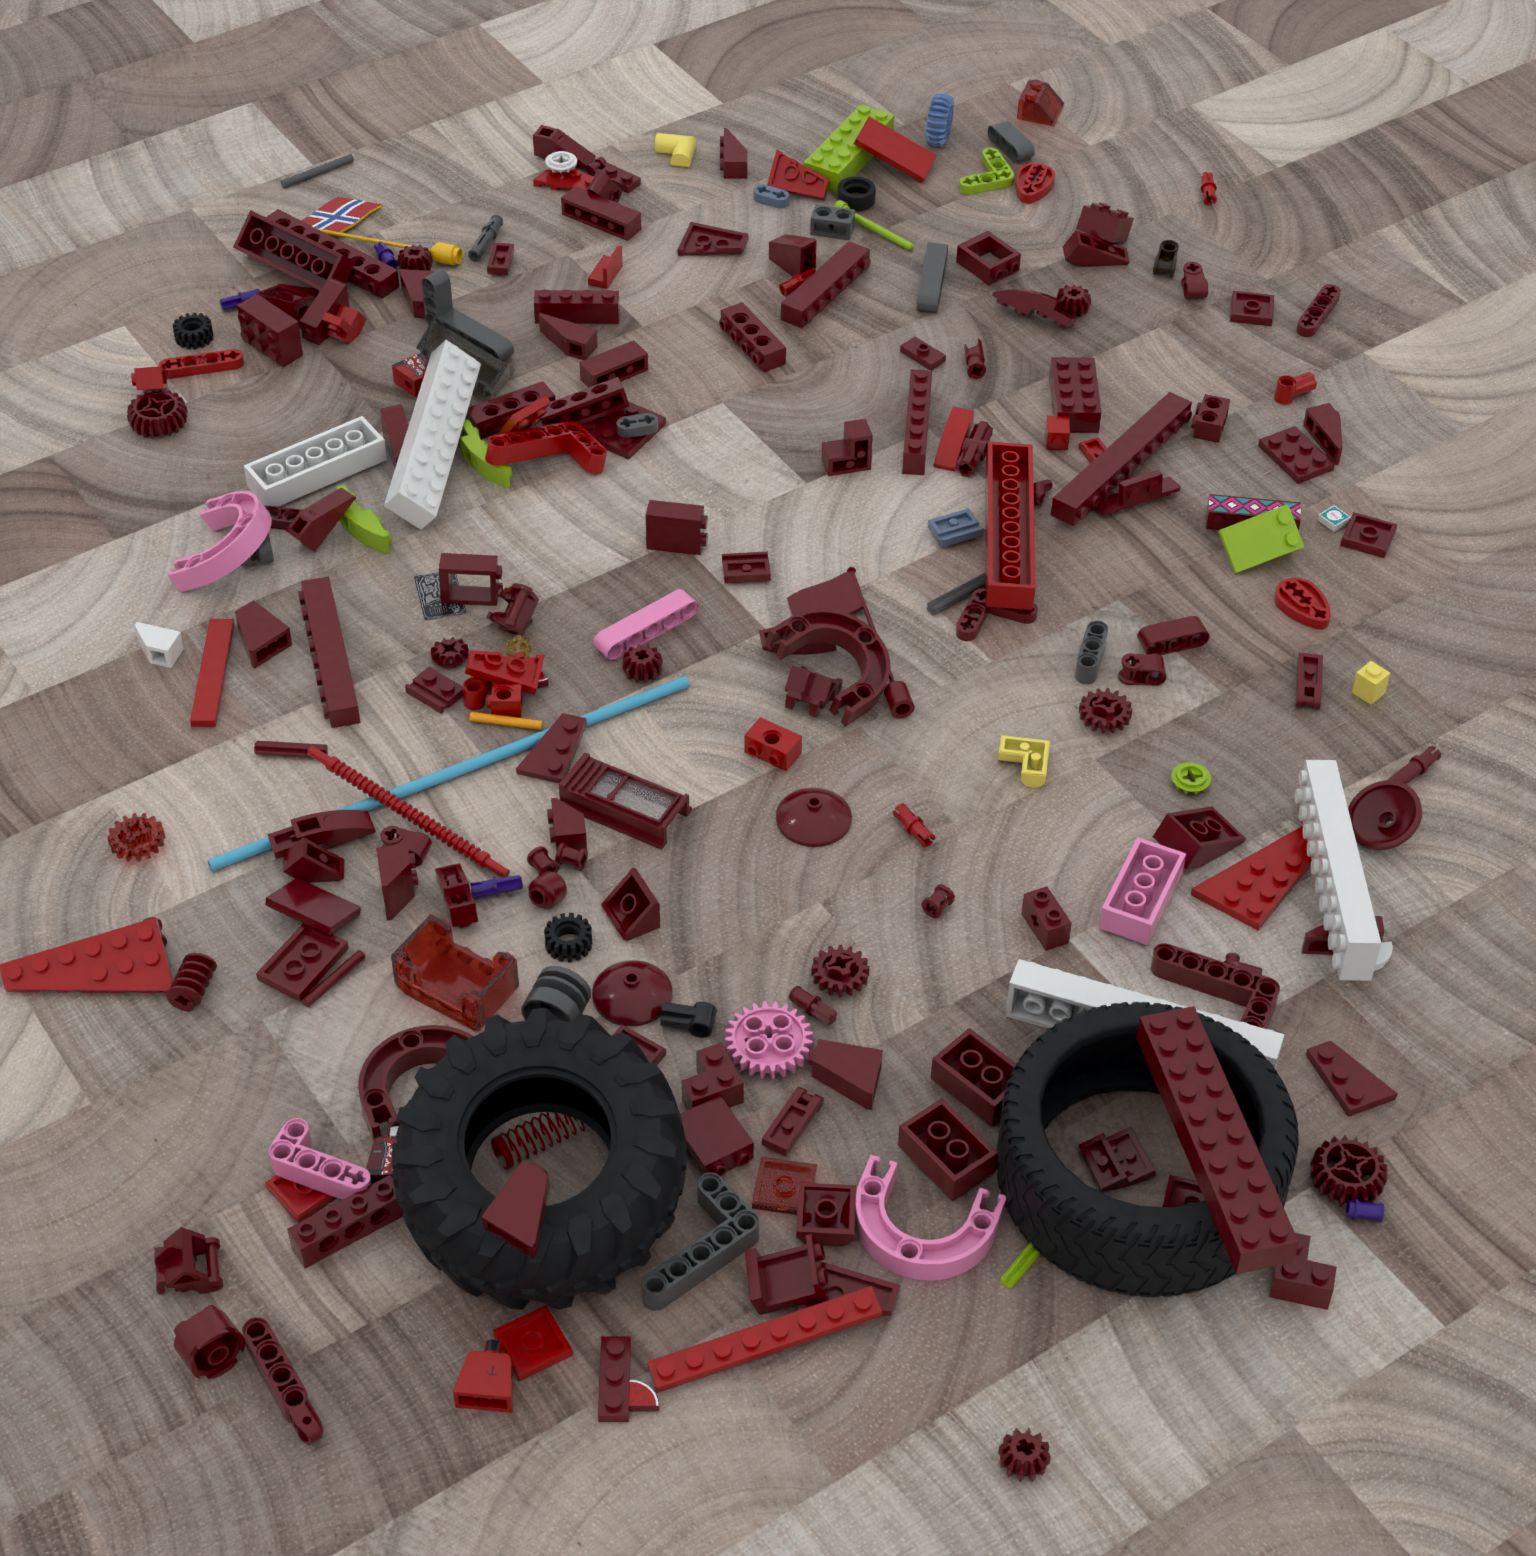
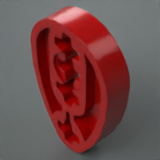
(1031, 192)
(1308, 610)

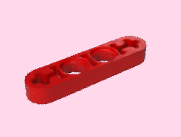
(225, 361)

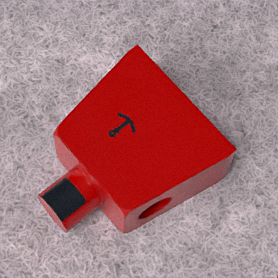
(486, 1380)

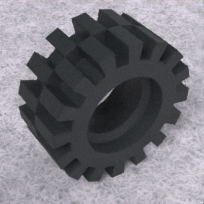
(193, 331)
(572, 948)

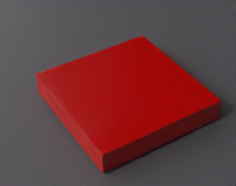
(298, 1199)
(533, 1342)

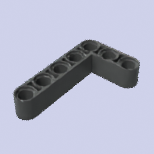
(439, 305)
(707, 1247)

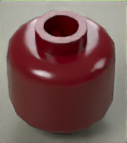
(547, 890)

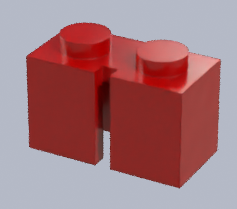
(149, 378)

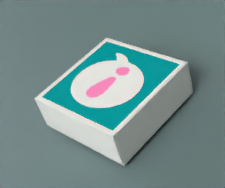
(1334, 518)

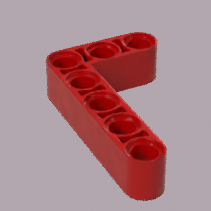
(548, 441)

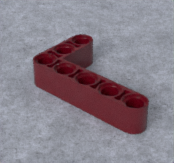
(1219, 980)

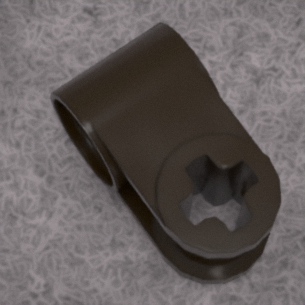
(1166, 258)

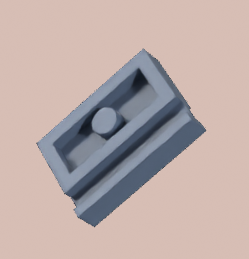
(955, 527)

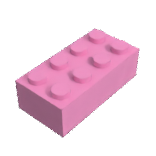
(1142, 891)

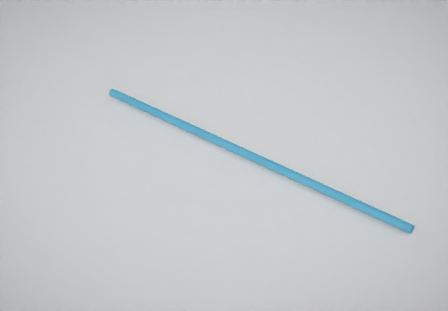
(468, 765)

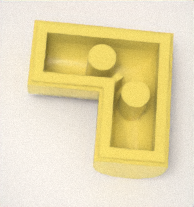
(679, 146)
(1032, 755)

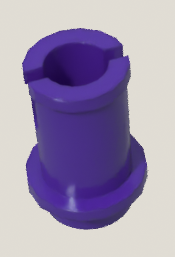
(1364, 1210)

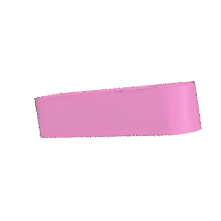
(646, 624)

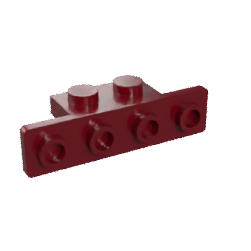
(1137, 491)

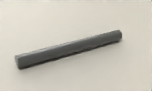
(317, 171)

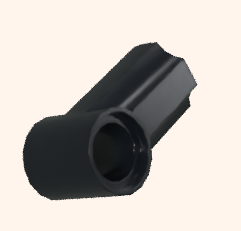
(697, 1018)

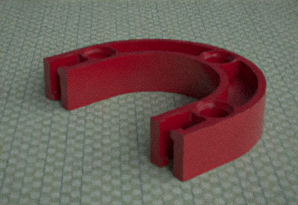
(854, 637)
(392, 1059)

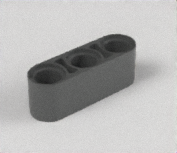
(1011, 141)
(1091, 652)

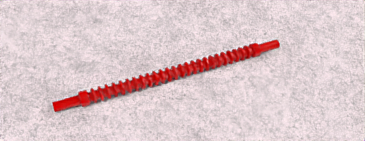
(480, 857)

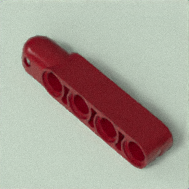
(302, 1417)

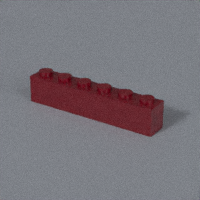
(825, 284)
(917, 422)

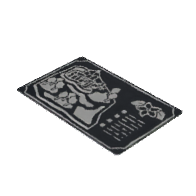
(429, 595)

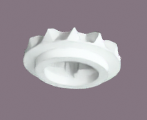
(554, 160)

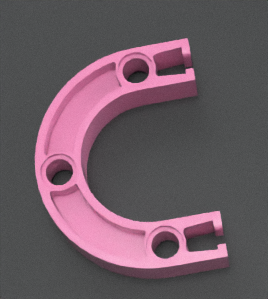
(251, 527)
(931, 1258)

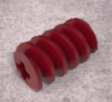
(191, 981)

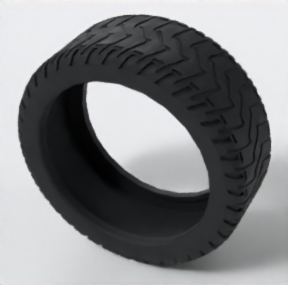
(1105, 1238)

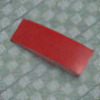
(956, 429)

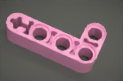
(294, 1146)

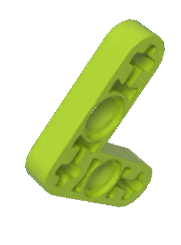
(996, 177)

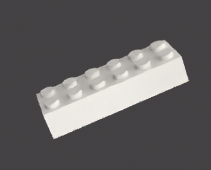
(315, 462)

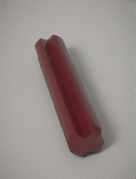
(286, 749)

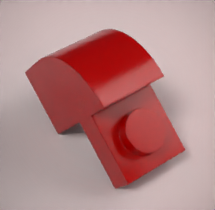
(345, 325)

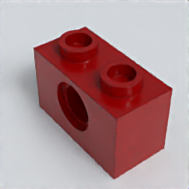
(773, 744)

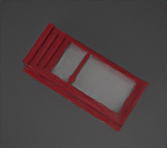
(622, 800)

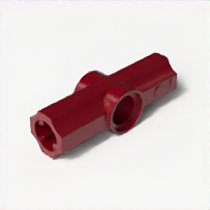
(974, 449)

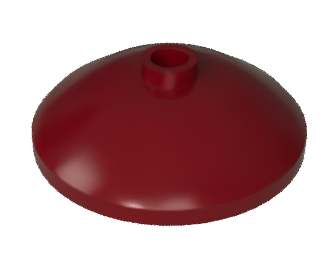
(1385, 803)
(813, 817)
(631, 993)

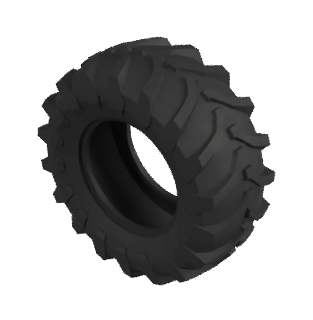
(523, 1071)

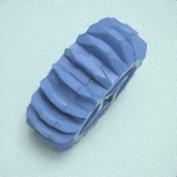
(939, 120)

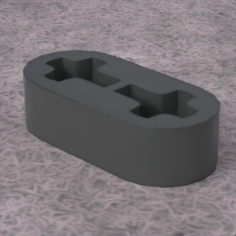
(637, 425)

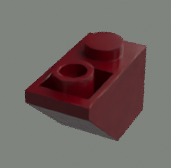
(568, 825)

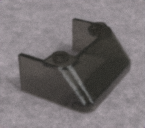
(492, 372)

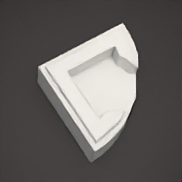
(1384, 955)

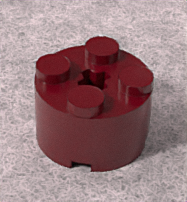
(208, 1343)

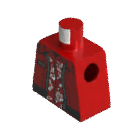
(410, 373)

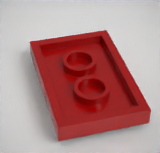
(526, 417)

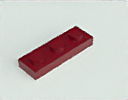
(614, 1379)

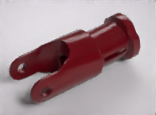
(975, 360)

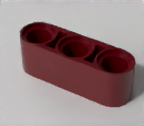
(1173, 636)

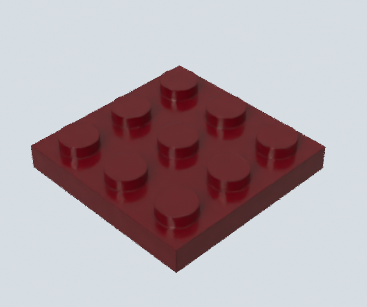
(605, 431)

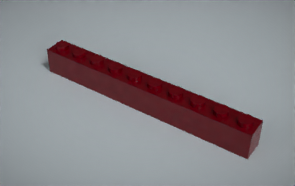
(1121, 459)

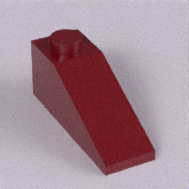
(1092, 251)
(1325, 427)

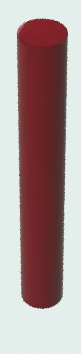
(333, 978)

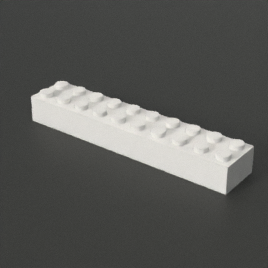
(432, 435)
(1337, 871)
(1050, 995)

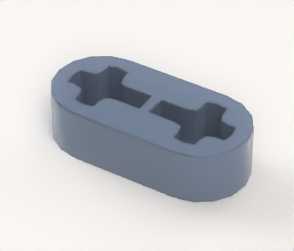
(771, 196)

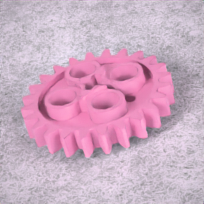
(768, 1040)

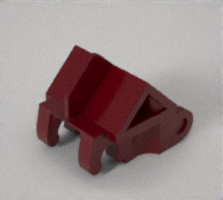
(519, 610)
(810, 688)
(177, 1263)

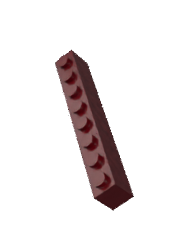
(330, 653)

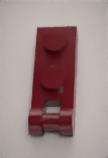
(624, 179)
(1309, 680)
(792, 1121)

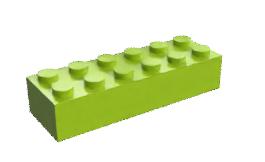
(837, 155)

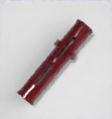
(1417, 765)

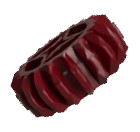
(157, 413)
(1345, 1178)

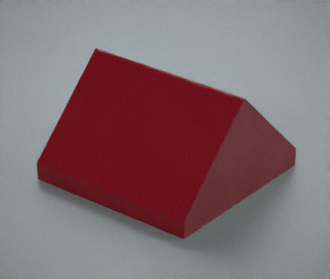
(632, 907)

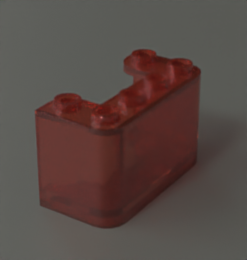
(452, 976)

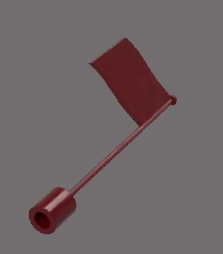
(846, 596)

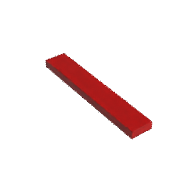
(212, 673)

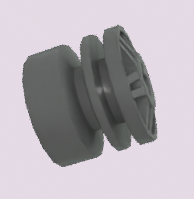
(559, 992)

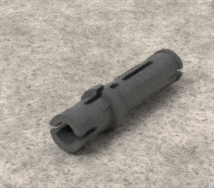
(488, 233)

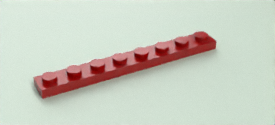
(764, 1339)

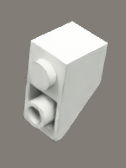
(159, 644)

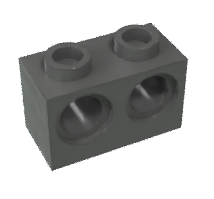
(832, 222)

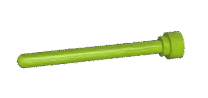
(877, 228)

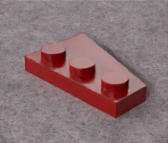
(506, 669)

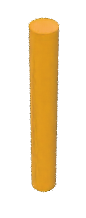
(506, 721)

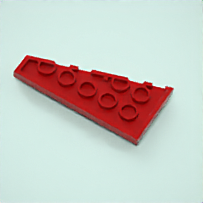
(1258, 882)
(109, 962)

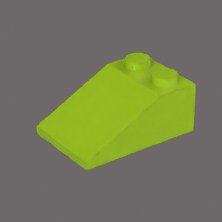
(1261, 539)

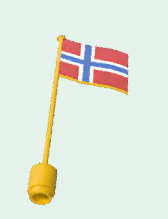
(345, 213)

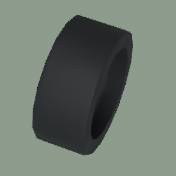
(860, 185)

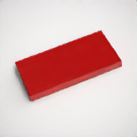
(895, 149)

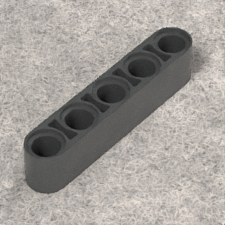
(932, 277)

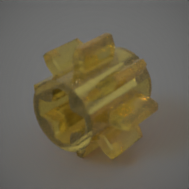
(524, 646)

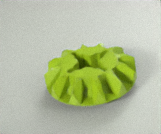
(1196, 772)

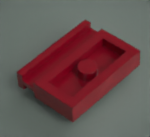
(746, 567)
(435, 690)

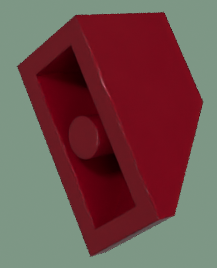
(312, 863)

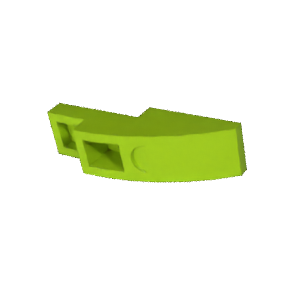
(474, 452)
(365, 526)

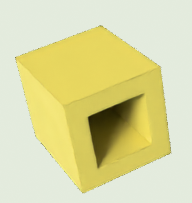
(1370, 682)

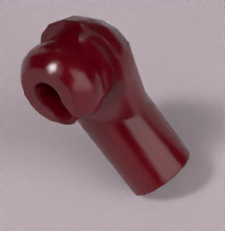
(1040, 490)
(1233, 959)

